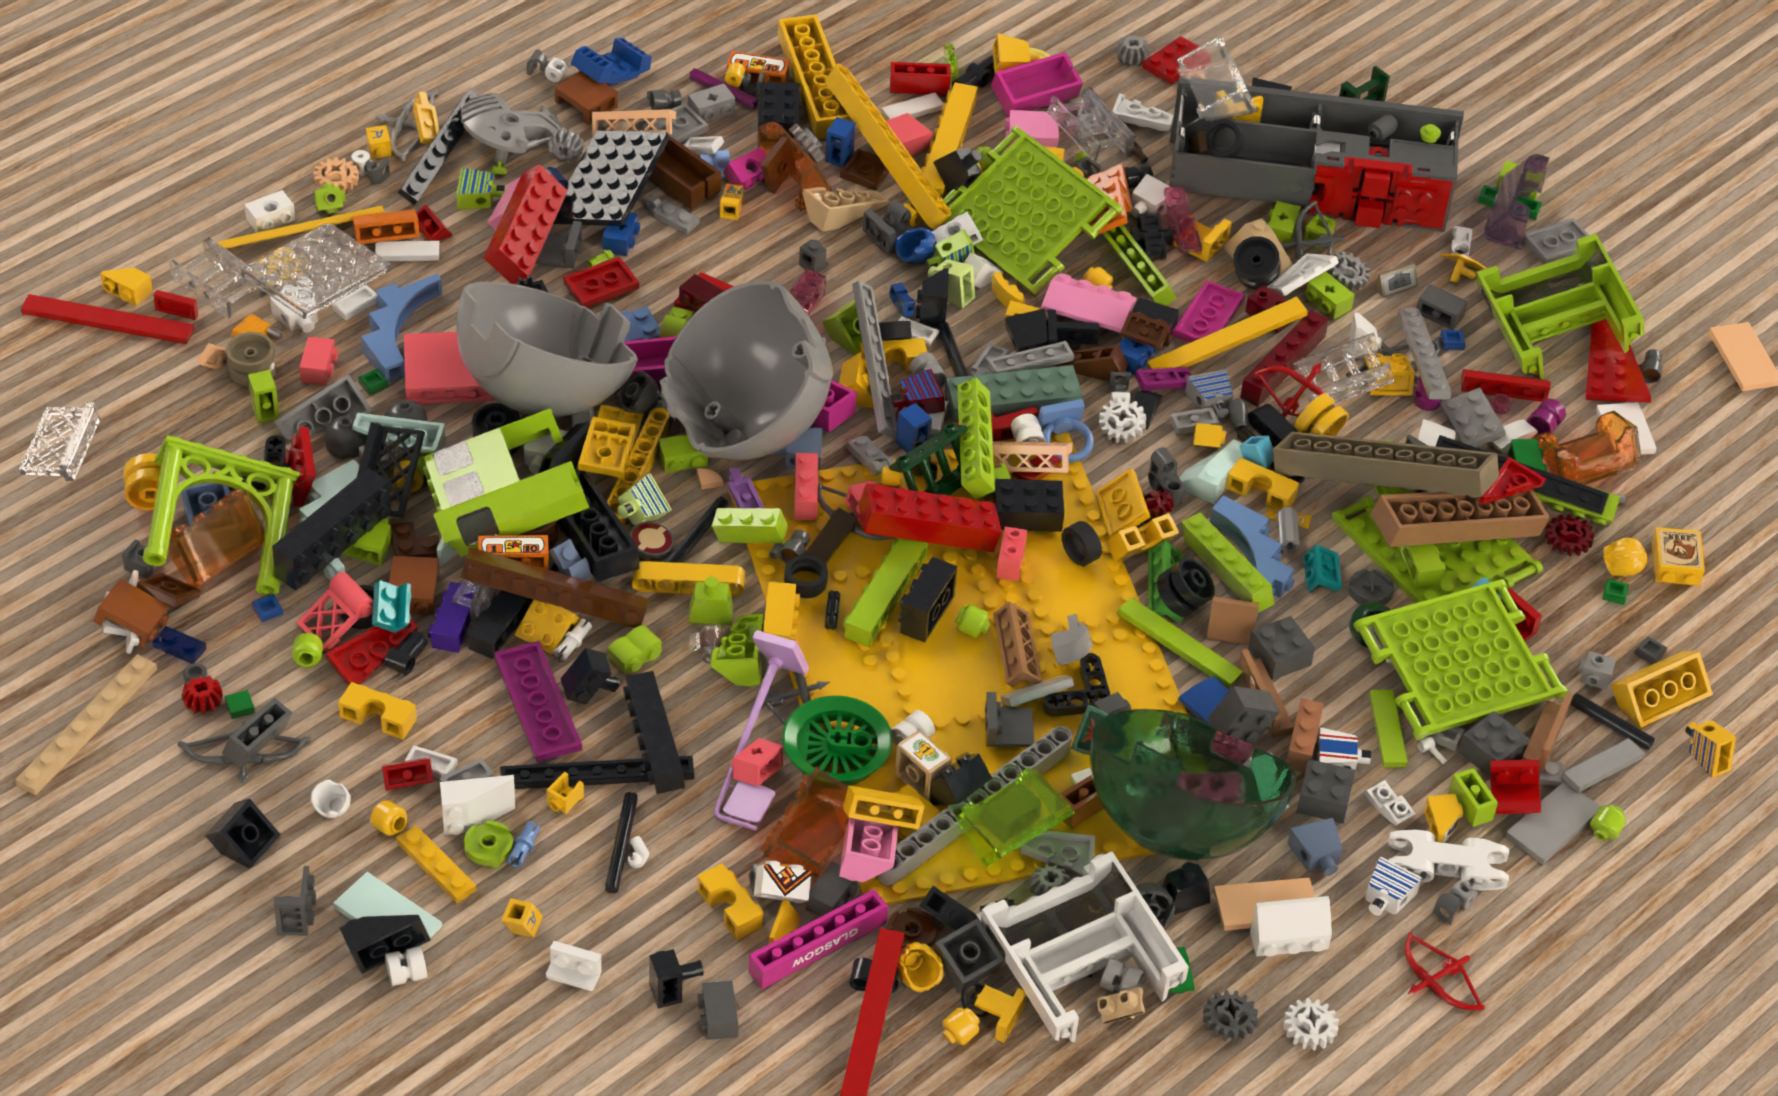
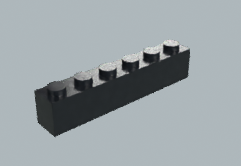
(500, 620)
(654, 732)

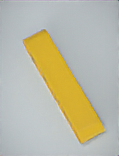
(681, 577)

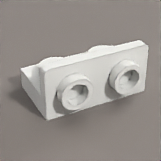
(574, 966)

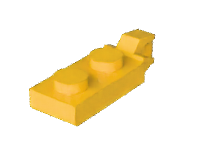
(425, 118)

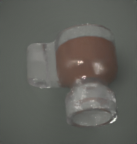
(707, 639)

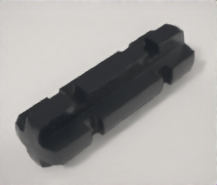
(832, 610)

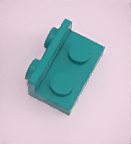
(1322, 568)
(391, 606)

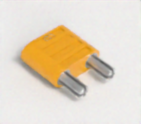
(255, 324)

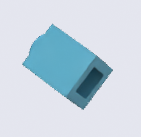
(1258, 450)

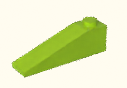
(738, 654)

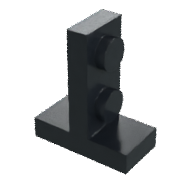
(1070, 331)

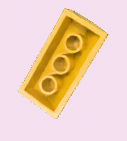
(1662, 688)

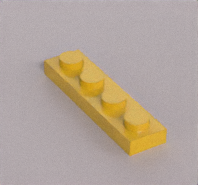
(436, 864)

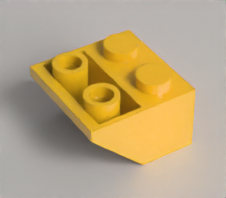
(855, 377)

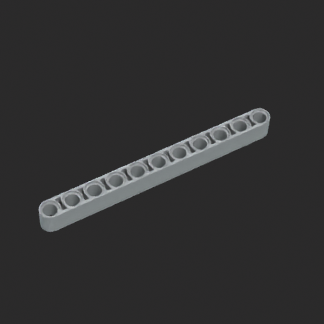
(945, 828)

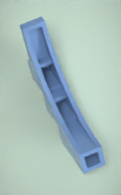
(385, 323)
(1251, 534)

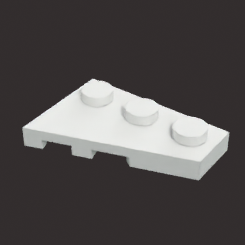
(1141, 116)
(1301, 272)

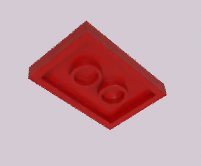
(1165, 63)
(601, 282)
(301, 460)

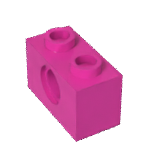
(737, 171)

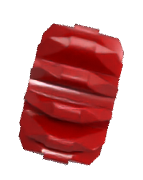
(202, 694)

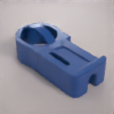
(902, 300)

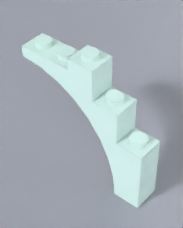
(322, 491)

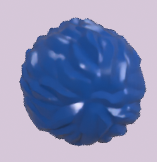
(915, 245)

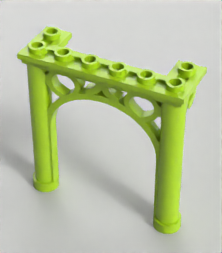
(173, 459)

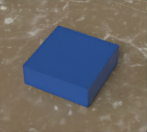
(1452, 340)
(267, 608)

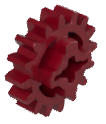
(1158, 503)
(1571, 535)

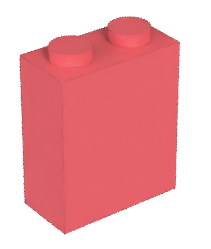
(911, 133)

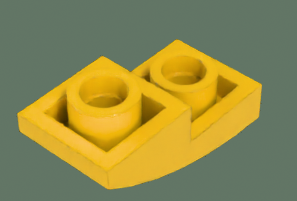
(1005, 292)

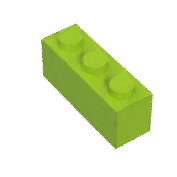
(749, 525)

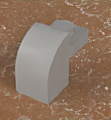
(1071, 643)

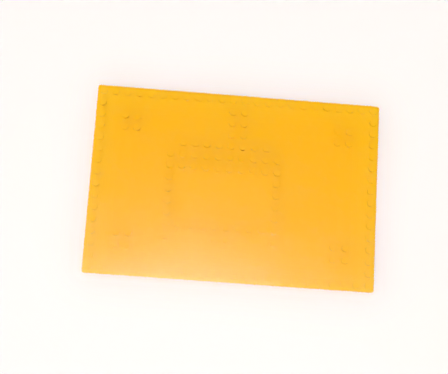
(954, 671)

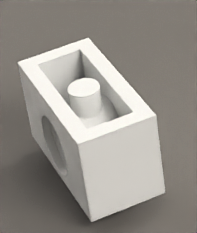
(270, 212)
(956, 225)

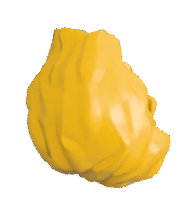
(1625, 557)
(919, 967)

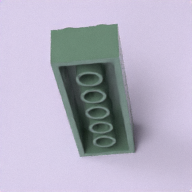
(1020, 389)

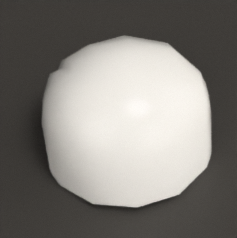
(330, 799)

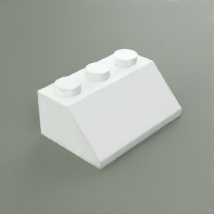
(1291, 926)

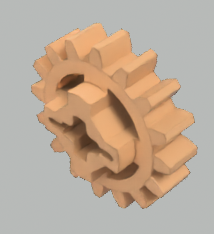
(336, 173)

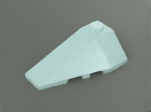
(1209, 476)

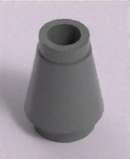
(1238, 413)

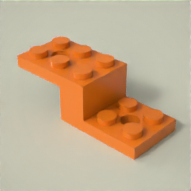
(1115, 185)

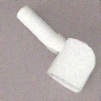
(1428, 744)

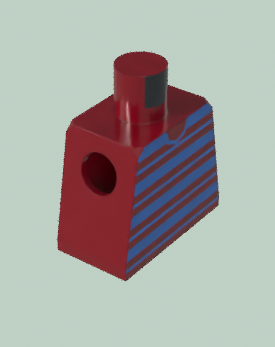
(922, 390)

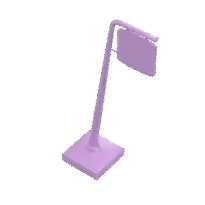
(747, 800)

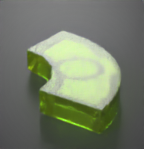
(951, 58)

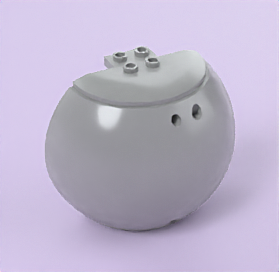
(541, 348)
(747, 373)

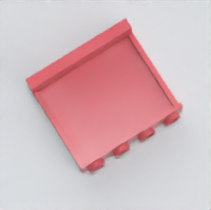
(437, 371)

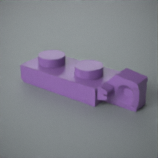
(743, 490)

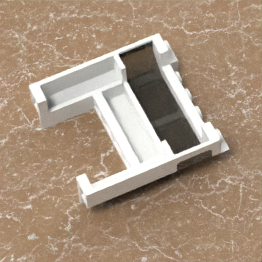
(1076, 933)

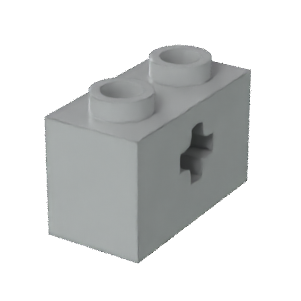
(712, 102)

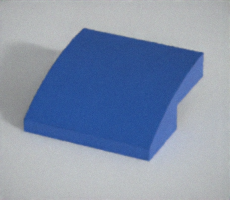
(1204, 698)

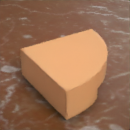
(709, 479)

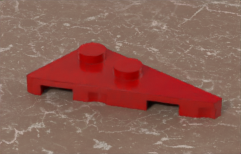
(1512, 480)

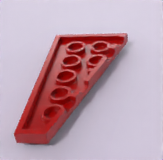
(1611, 371)

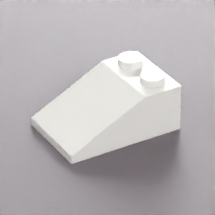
(475, 801)

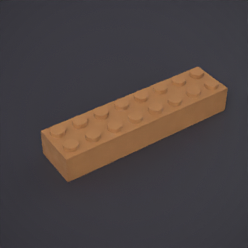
(1456, 518)

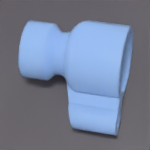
(718, 160)

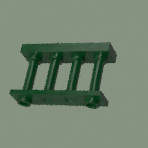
(1376, 87)
(950, 480)

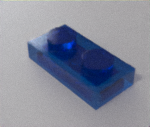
(179, 645)

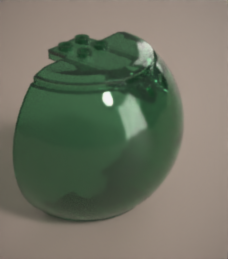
(1135, 776)

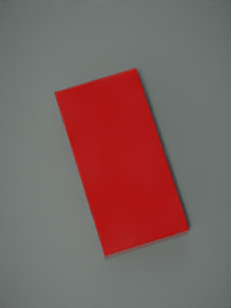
(175, 304)

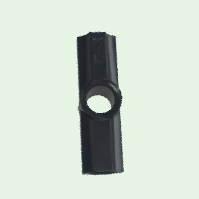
(977, 74)

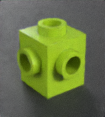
(321, 201)

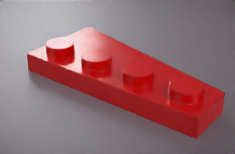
(366, 652)

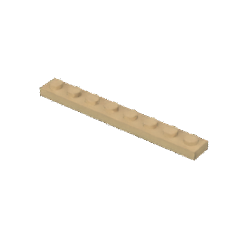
(86, 724)

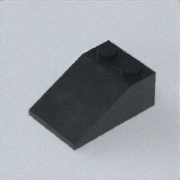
(375, 936)

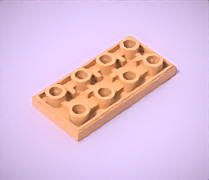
(1745, 356)
(1238, 901)

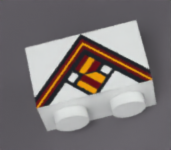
(782, 882)

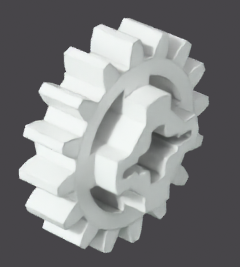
(1122, 429)
(1311, 1024)

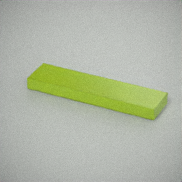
(1388, 728)

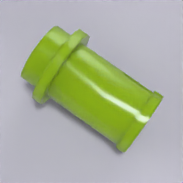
(606, 255)

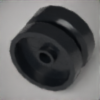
(1257, 262)
(492, 417)
(1185, 587)

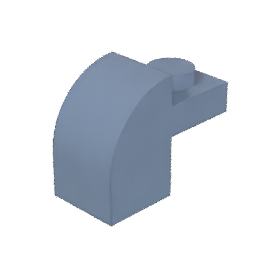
(569, 561)

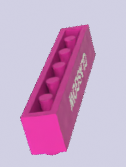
(817, 939)

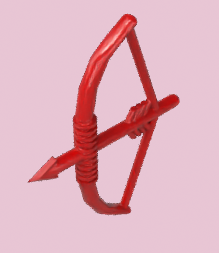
(1292, 403)
(1448, 968)

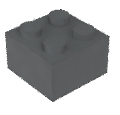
(1281, 647)
(1244, 713)
(1492, 741)
(1326, 791)
(968, 955)

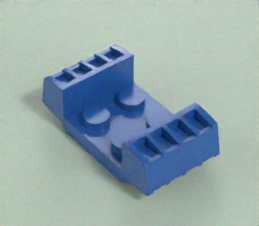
(620, 65)

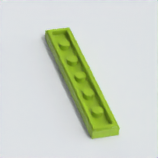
(1180, 642)

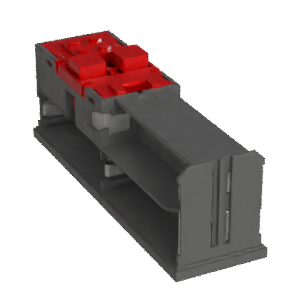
(1322, 152)

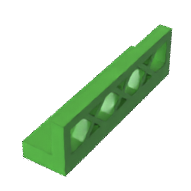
(1160, 560)

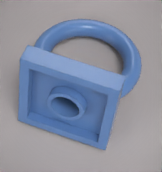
(1066, 418)

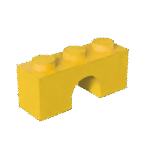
(902, 350)
(1250, 476)
(1137, 540)
(360, 702)
(721, 886)

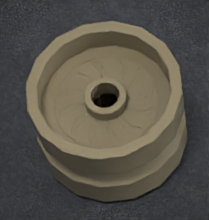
(249, 354)

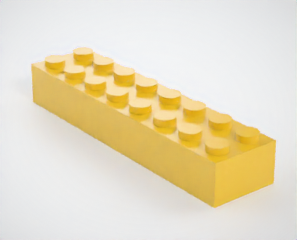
(810, 64)

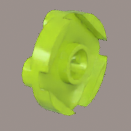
(488, 855)

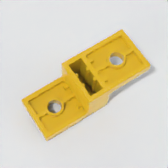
(610, 441)

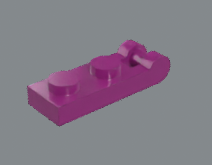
(1162, 378)

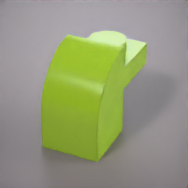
(674, 322)

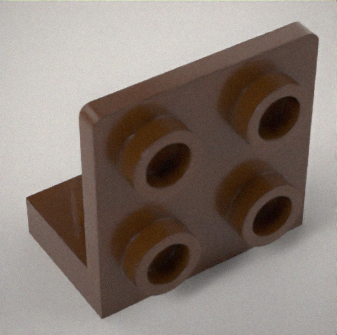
(1146, 330)

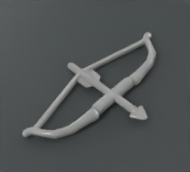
(401, 122)

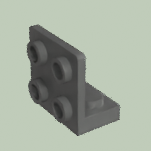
(881, 231)
(562, 249)
(1007, 724)
(295, 913)

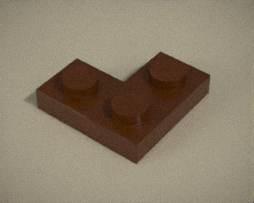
(408, 545)

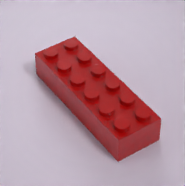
(525, 224)
(929, 517)

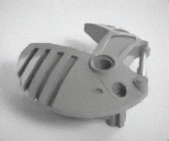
(495, 125)

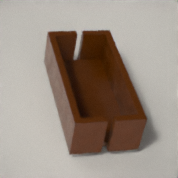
(685, 175)

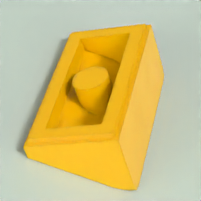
(785, 922)

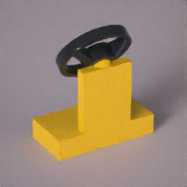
(998, 1004)

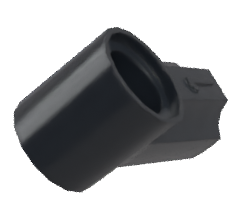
(404, 656)

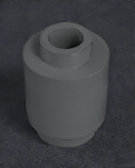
(1382, 128)

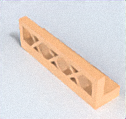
(635, 116)
(1030, 448)

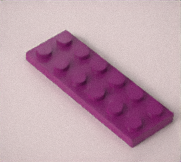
(537, 701)

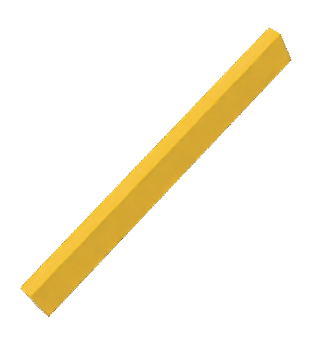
(297, 228)
(1231, 336)

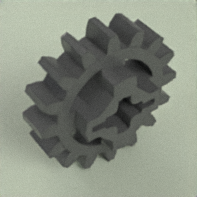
(1230, 1015)

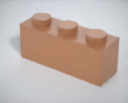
(1304, 734)

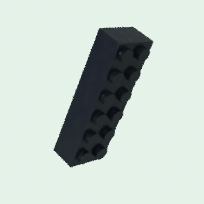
(331, 529)
(600, 535)

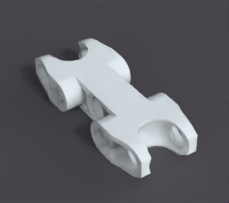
(1462, 861)

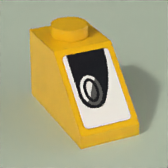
(1443, 815)

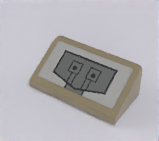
(1397, 280)

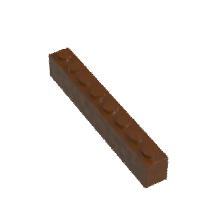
(554, 588)

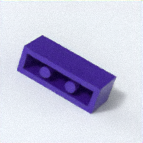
(450, 621)

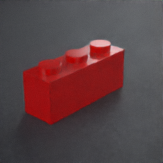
(919, 78)

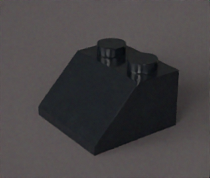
(933, 299)
(959, 780)
(243, 833)

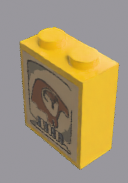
(1678, 556)

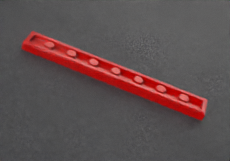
(107, 319)
(872, 1013)

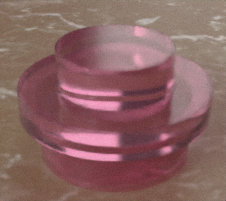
(1500, 403)

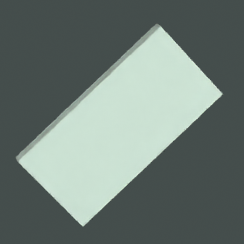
(375, 898)

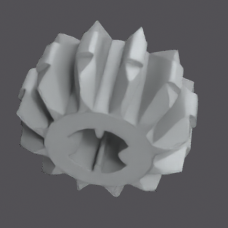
(1132, 50)
(566, 145)
(1046, 878)

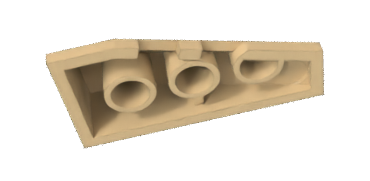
(840, 208)
(1259, 228)

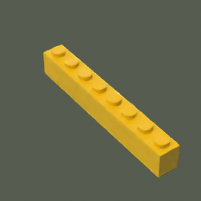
(951, 130)

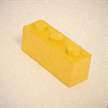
(780, 610)
(883, 807)

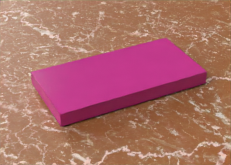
(1208, 312)

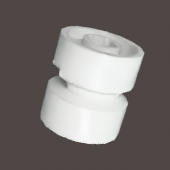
(1027, 429)
(915, 721)
(414, 963)

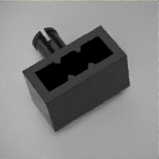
(587, 675)
(667, 977)

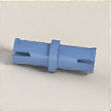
(523, 844)

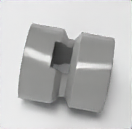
(928, 361)
(1131, 976)

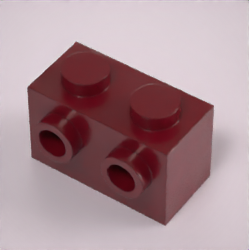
(1262, 300)

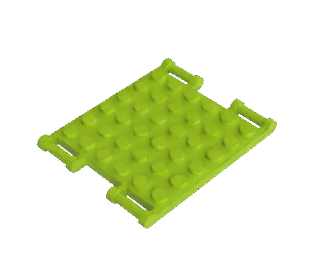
(1029, 209)
(1464, 561)
(1460, 658)

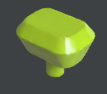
(499, 169)

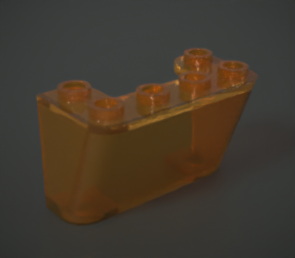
(216, 538)
(811, 824)

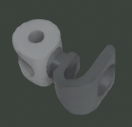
(1459, 895)

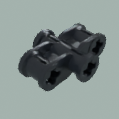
(1152, 236)

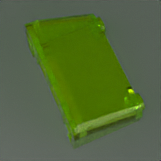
(1013, 816)

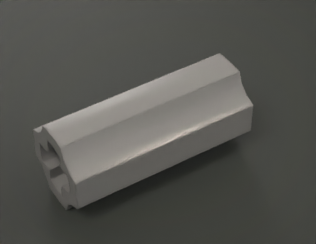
(1288, 529)

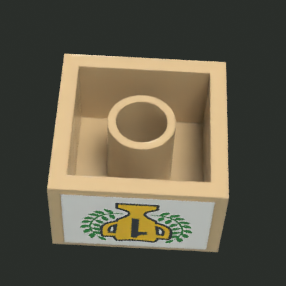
(919, 762)

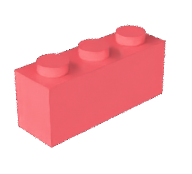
(806, 486)

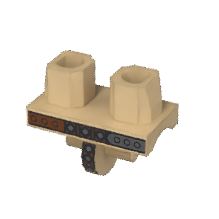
(1121, 1005)

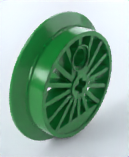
(845, 745)

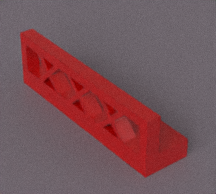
(1509, 385)

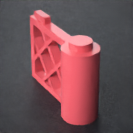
(349, 597)

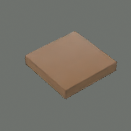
(1232, 620)

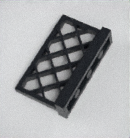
(375, 449)

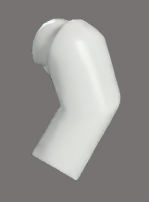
(640, 855)

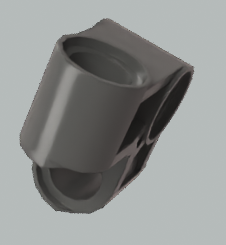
(1164, 474)

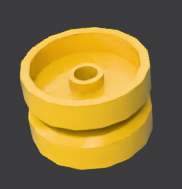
(1322, 417)
(141, 481)

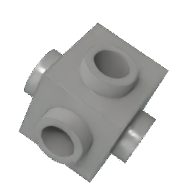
(1597, 670)

